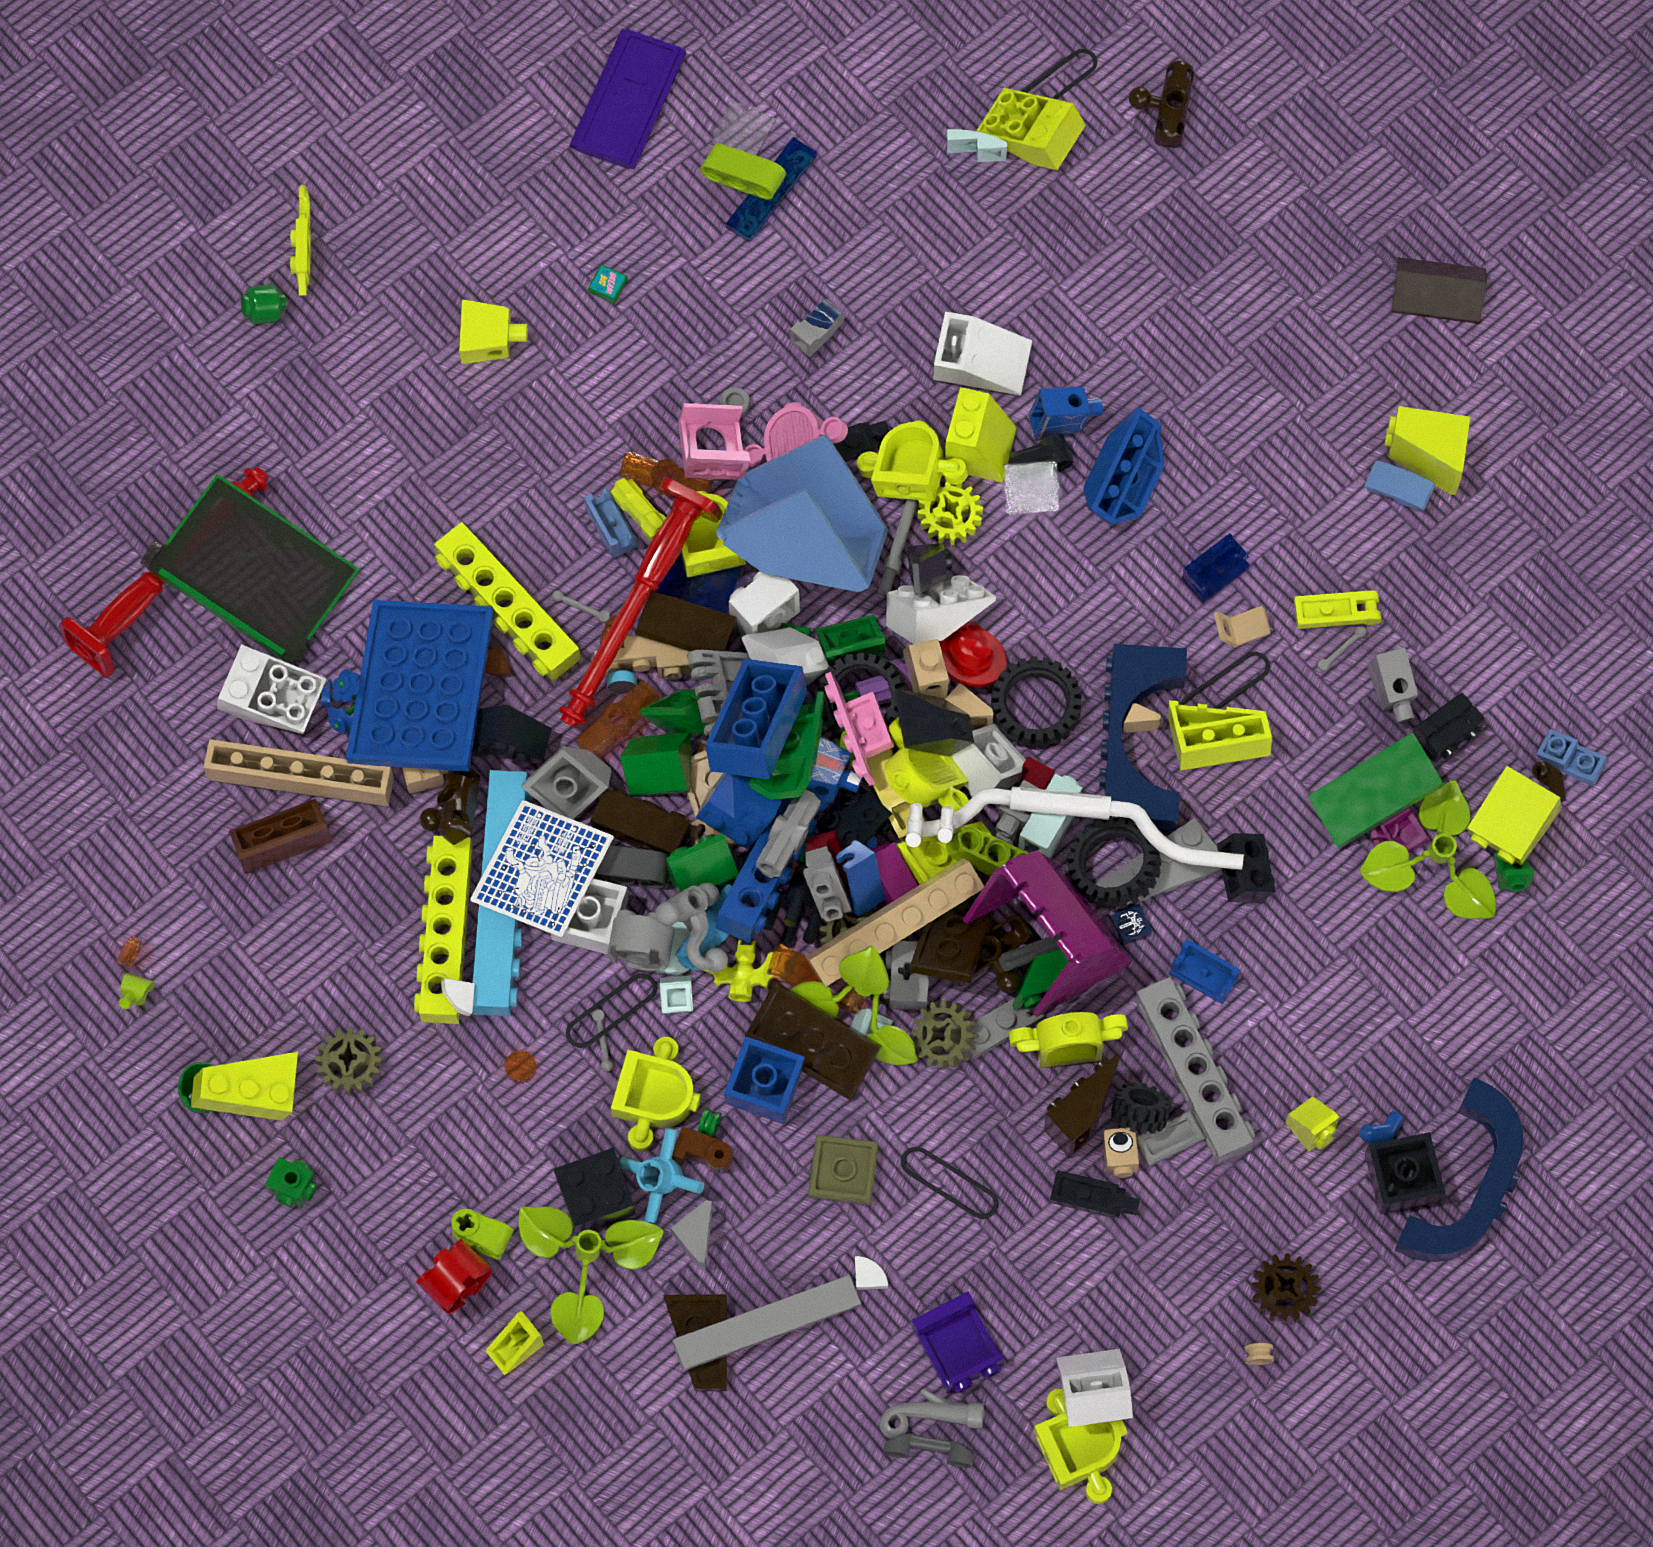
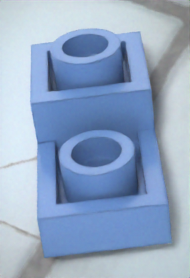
(1401, 485)
(1570, 758)

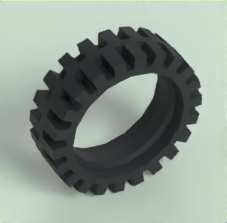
(853, 663)
(1043, 669)
(1112, 895)

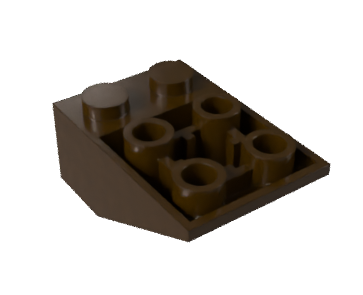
(1075, 1118)

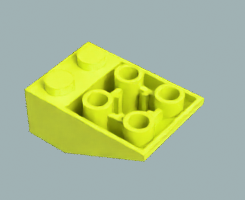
(1034, 126)

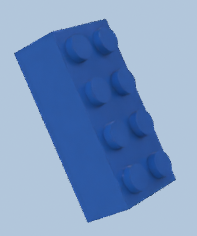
(756, 719)

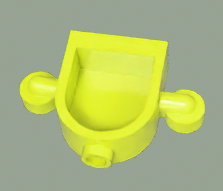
(910, 464)
(704, 549)
(924, 775)
(1069, 1037)
(653, 1093)
(1079, 1450)

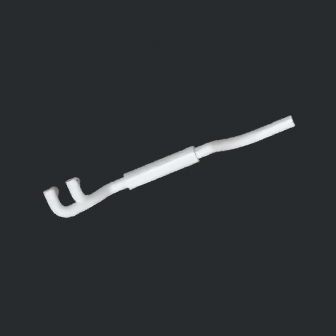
(1062, 804)

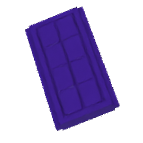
(628, 99)

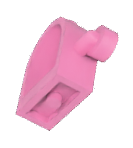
(791, 429)

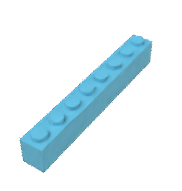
(496, 932)

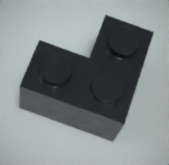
(510, 733)

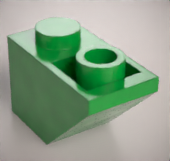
(1039, 979)

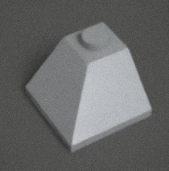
(569, 781)

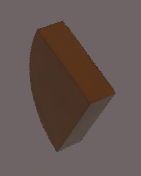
(496, 663)

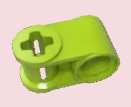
(485, 1235)

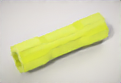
(632, 500)

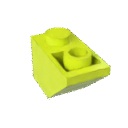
(1313, 1124)

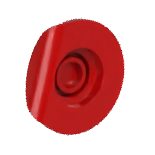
(973, 656)

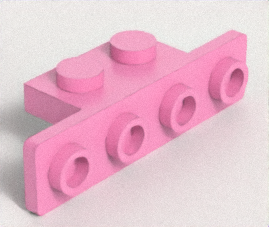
(864, 727)

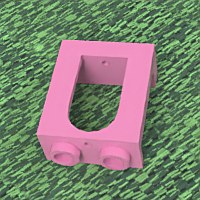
(712, 463)

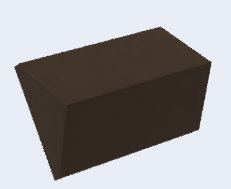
(1439, 290)
(686, 624)

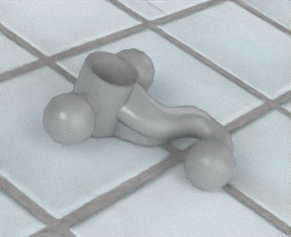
(690, 909)

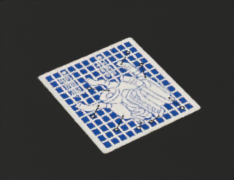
(542, 868)

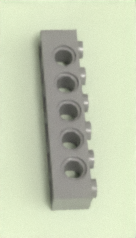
(1221, 1143)

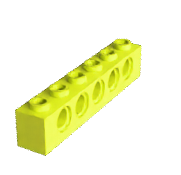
(462, 543)
(431, 1006)

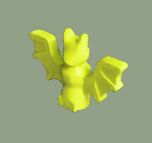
(742, 975)

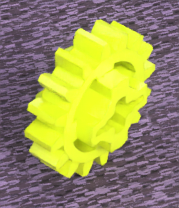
(945, 524)

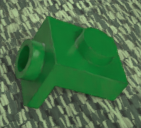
(1514, 876)

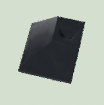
(932, 724)

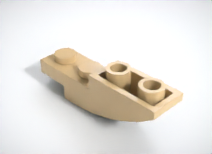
(643, 653)

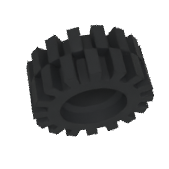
(1141, 1108)

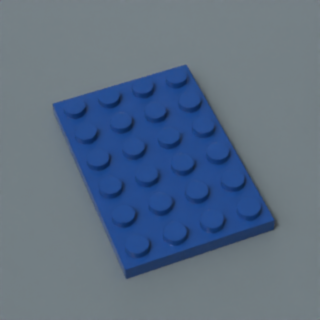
(420, 685)

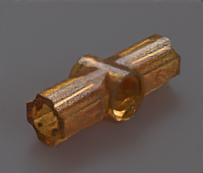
(648, 471)
(604, 733)

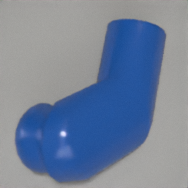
(1382, 1132)

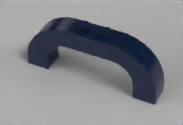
(1500, 1119)

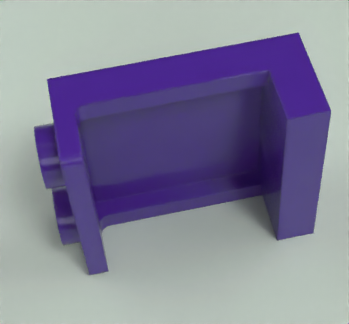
(957, 1344)

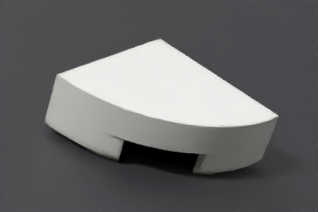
(459, 995)
(869, 1275)

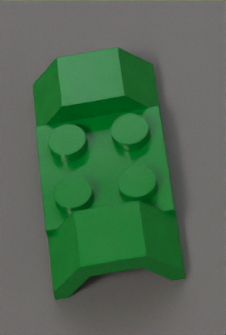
(797, 757)

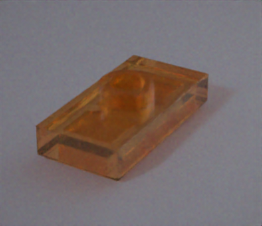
(790, 966)

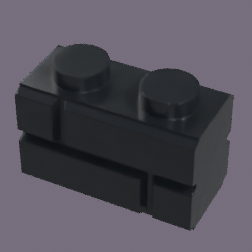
(1449, 728)

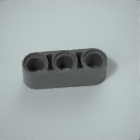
(633, 867)

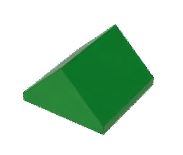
(851, 637)
(676, 713)
(657, 764)

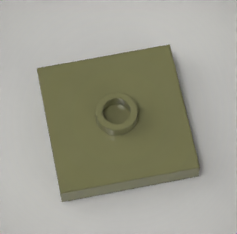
(843, 1169)

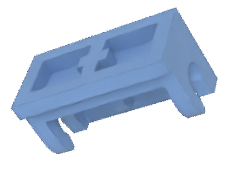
(610, 524)

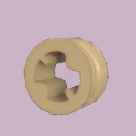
(1259, 1354)

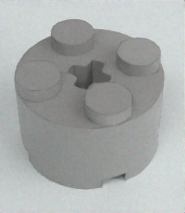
(640, 941)

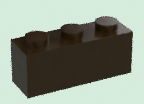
(640, 822)

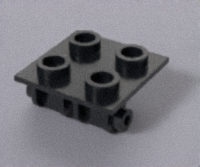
(856, 818)

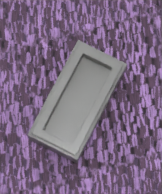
(1176, 1136)

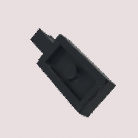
(861, 439)
(1092, 1195)

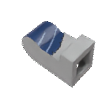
(816, 327)

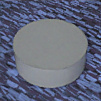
(736, 397)

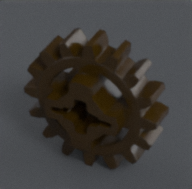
(1294, 1297)

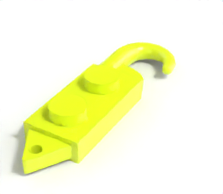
(301, 239)

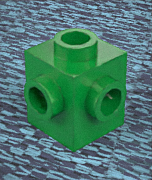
(291, 1182)

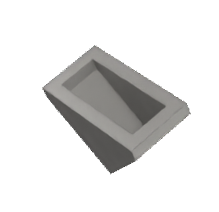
(694, 1233)

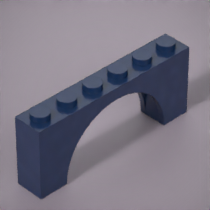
(1135, 675)

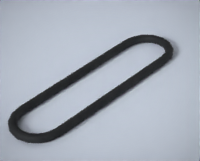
(1060, 65)
(1226, 670)
(619, 1020)
(956, 1171)

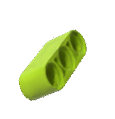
(743, 171)
(978, 846)

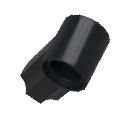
(1049, 449)

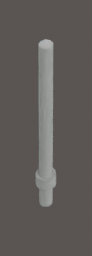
(892, 563)

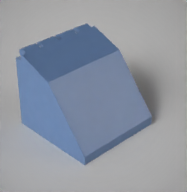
(805, 519)

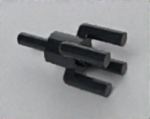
(798, 904)

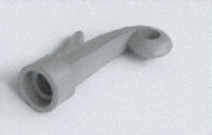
(937, 1409)

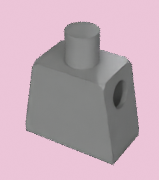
(1394, 671)

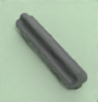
(1027, 953)

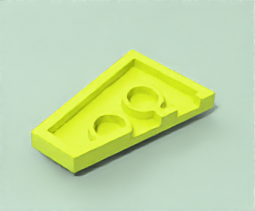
(931, 855)

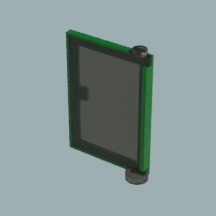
(252, 569)

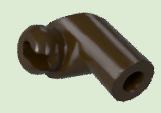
(1551, 778)

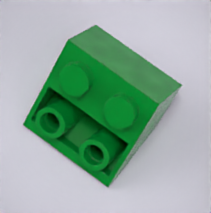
(702, 863)

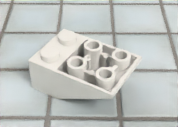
(981, 355)
(937, 610)
(270, 691)
(1095, 1387)

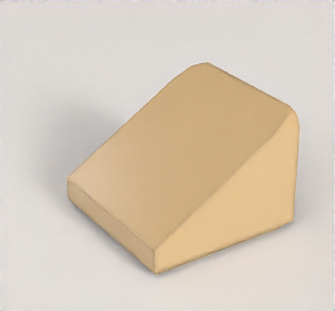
(1141, 719)

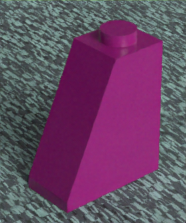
(894, 873)

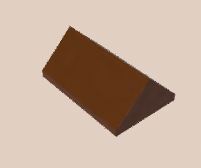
(280, 836)

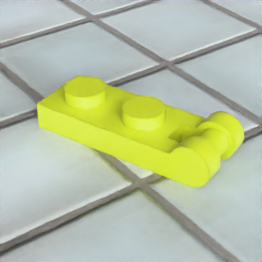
(1336, 609)

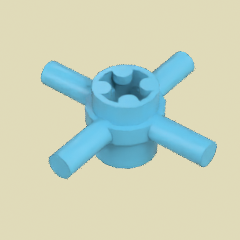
(665, 1182)

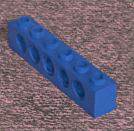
(746, 921)

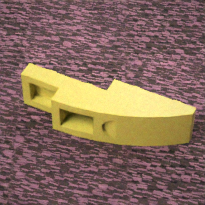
(889, 798)

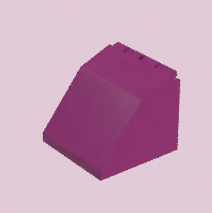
(1085, 941)

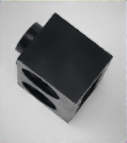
(1255, 879)

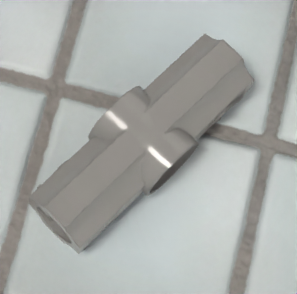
(788, 834)

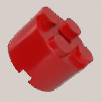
(454, 1276)

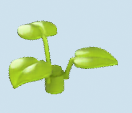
(1391, 871)
(868, 976)
(548, 1228)

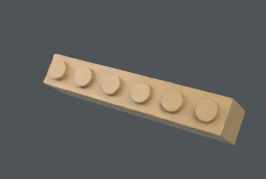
(297, 773)
(898, 918)

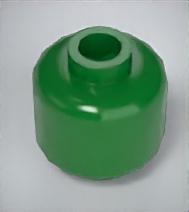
(263, 304)

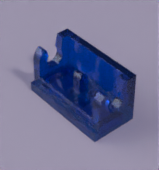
(1215, 568)

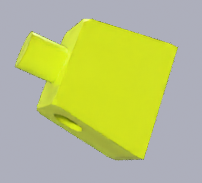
(487, 332)

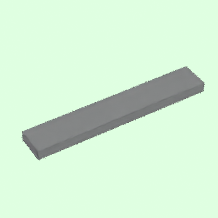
(766, 1323)

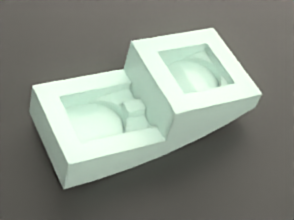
(986, 146)

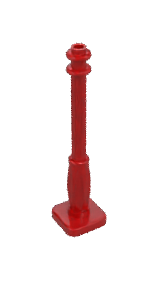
(657, 561)
(93, 640)

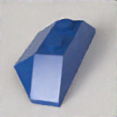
(1126, 469)

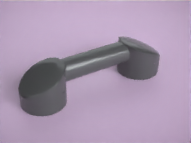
(957, 1454)

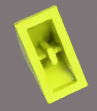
(515, 1343)

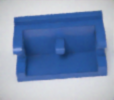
(862, 877)
(1204, 971)

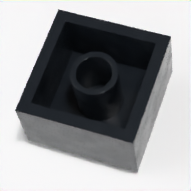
(1404, 1173)
(594, 1191)

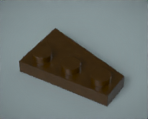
(694, 1313)

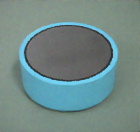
(621, 682)

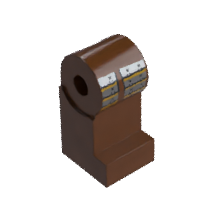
(702, 1149)

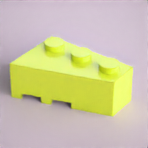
(1217, 735)
(248, 1087)

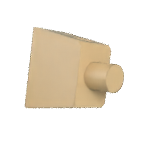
(927, 668)

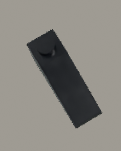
(928, 565)

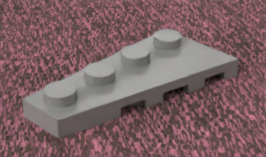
(1172, 872)

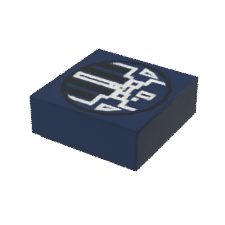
(1131, 924)

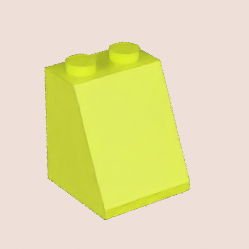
(980, 435)
(1429, 444)
(1514, 816)

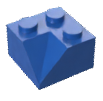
(737, 809)
(764, 1080)

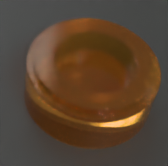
(129, 952)
(520, 1067)

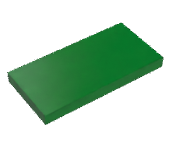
(1376, 790)

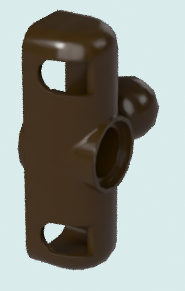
(1175, 88)
(458, 805)
(1019, 935)

